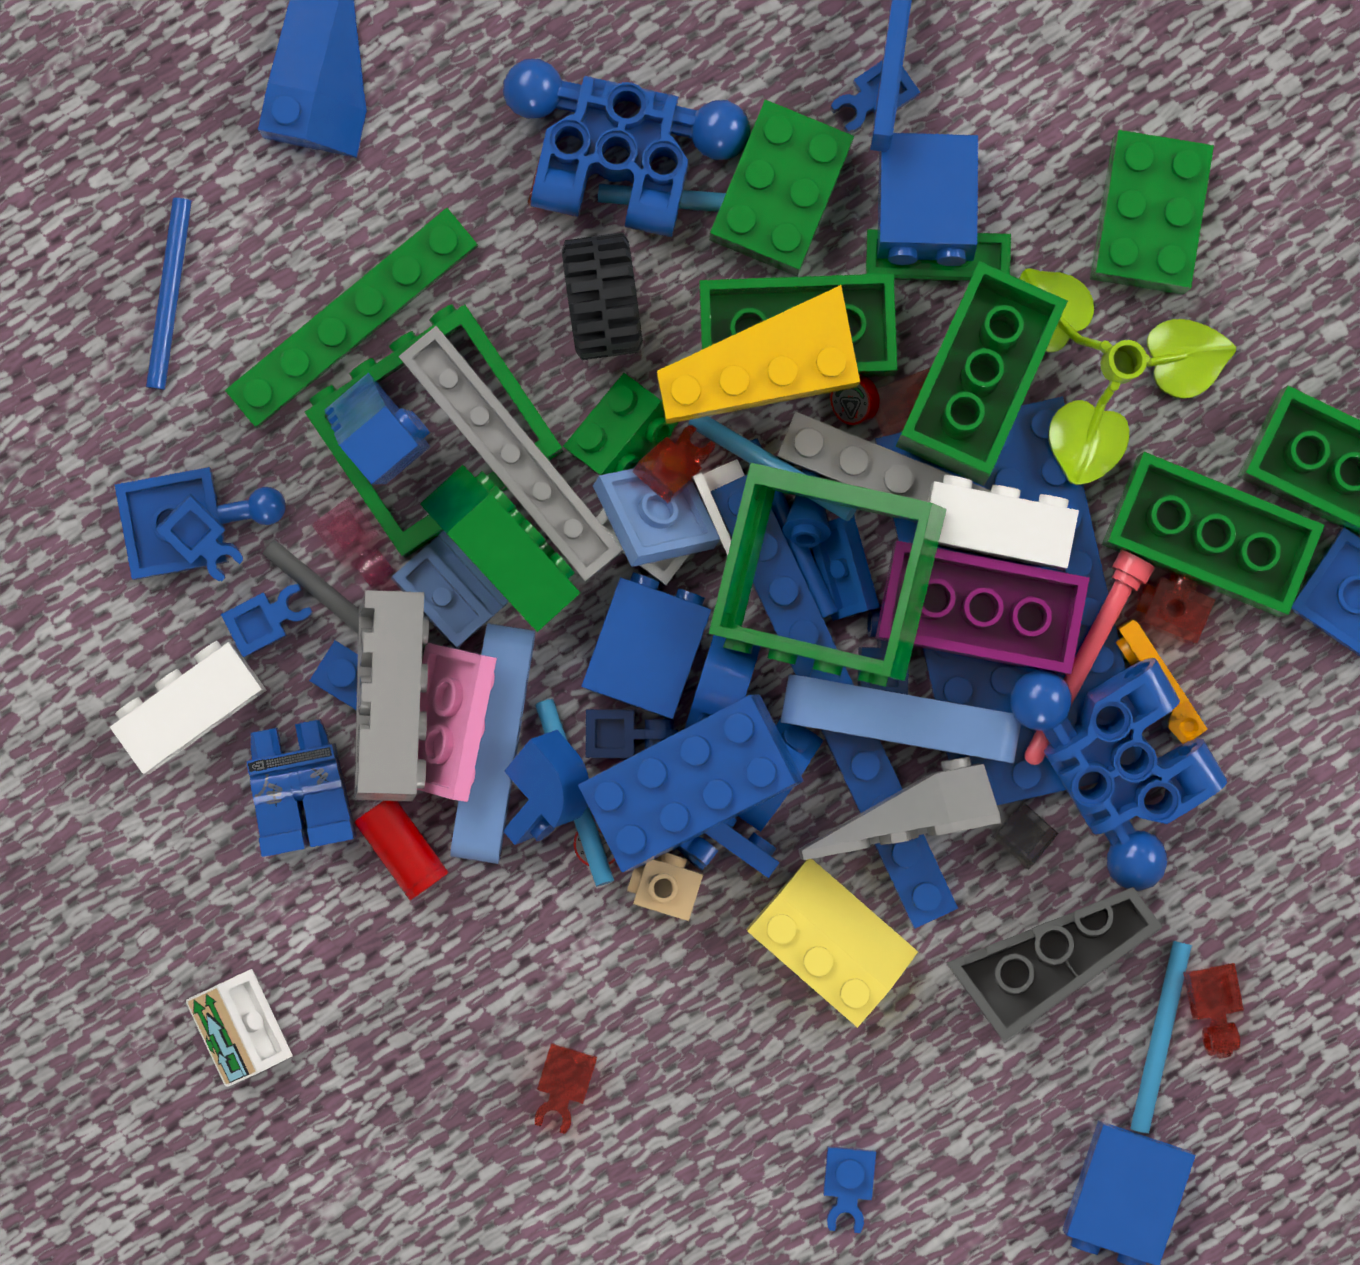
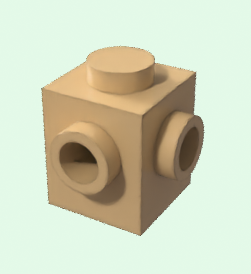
(666, 886)

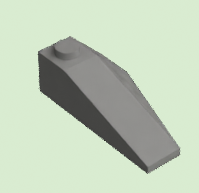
(935, 804)

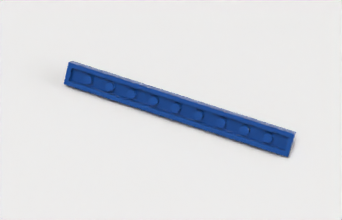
(859, 759)

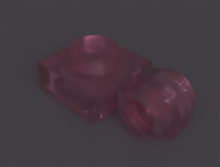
(347, 533)

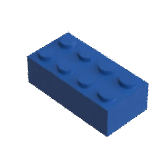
(690, 783)

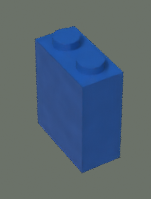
(928, 199)
(647, 645)
(1127, 1195)

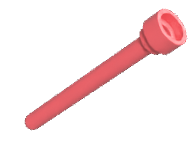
(1128, 576)

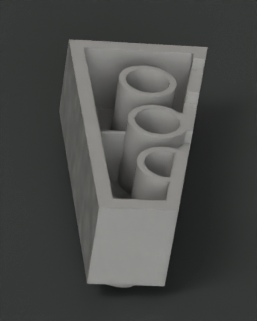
(389, 696)

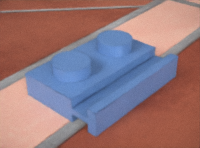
(454, 589)

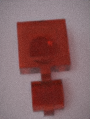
(1213, 994)

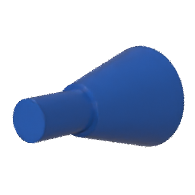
(806, 521)

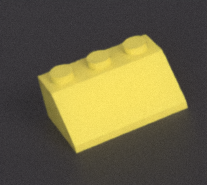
(832, 941)

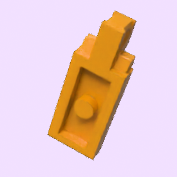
(1136, 647)

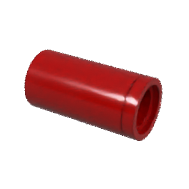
(401, 847)

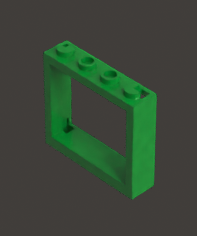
(448, 321)
(745, 552)

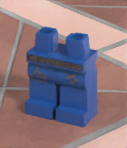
(301, 775)

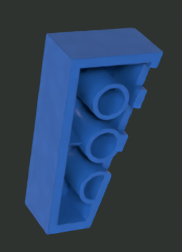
(375, 431)

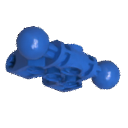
(536, 90)
(1142, 697)

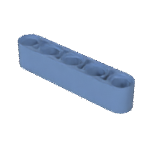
(900, 718)
(483, 818)

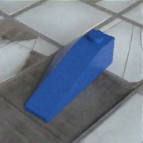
(316, 80)

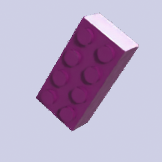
(992, 610)

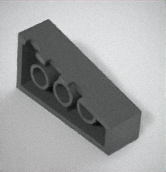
(1043, 966)

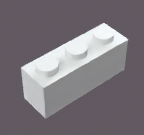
(1004, 524)
(186, 706)

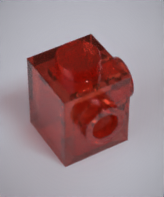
(1175, 608)

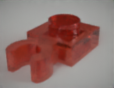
(672, 465)
(565, 1079)

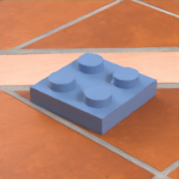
(650, 526)

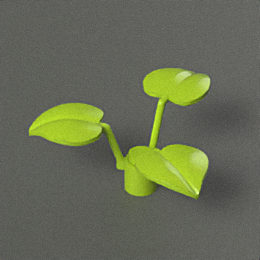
(1184, 360)

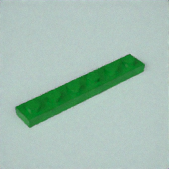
(351, 318)

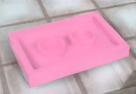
(455, 718)

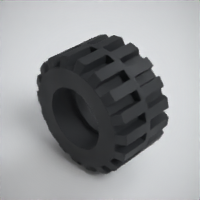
(602, 296)

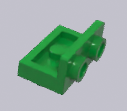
(620, 428)

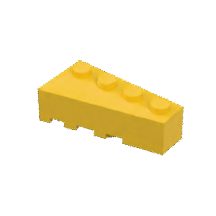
(772, 362)

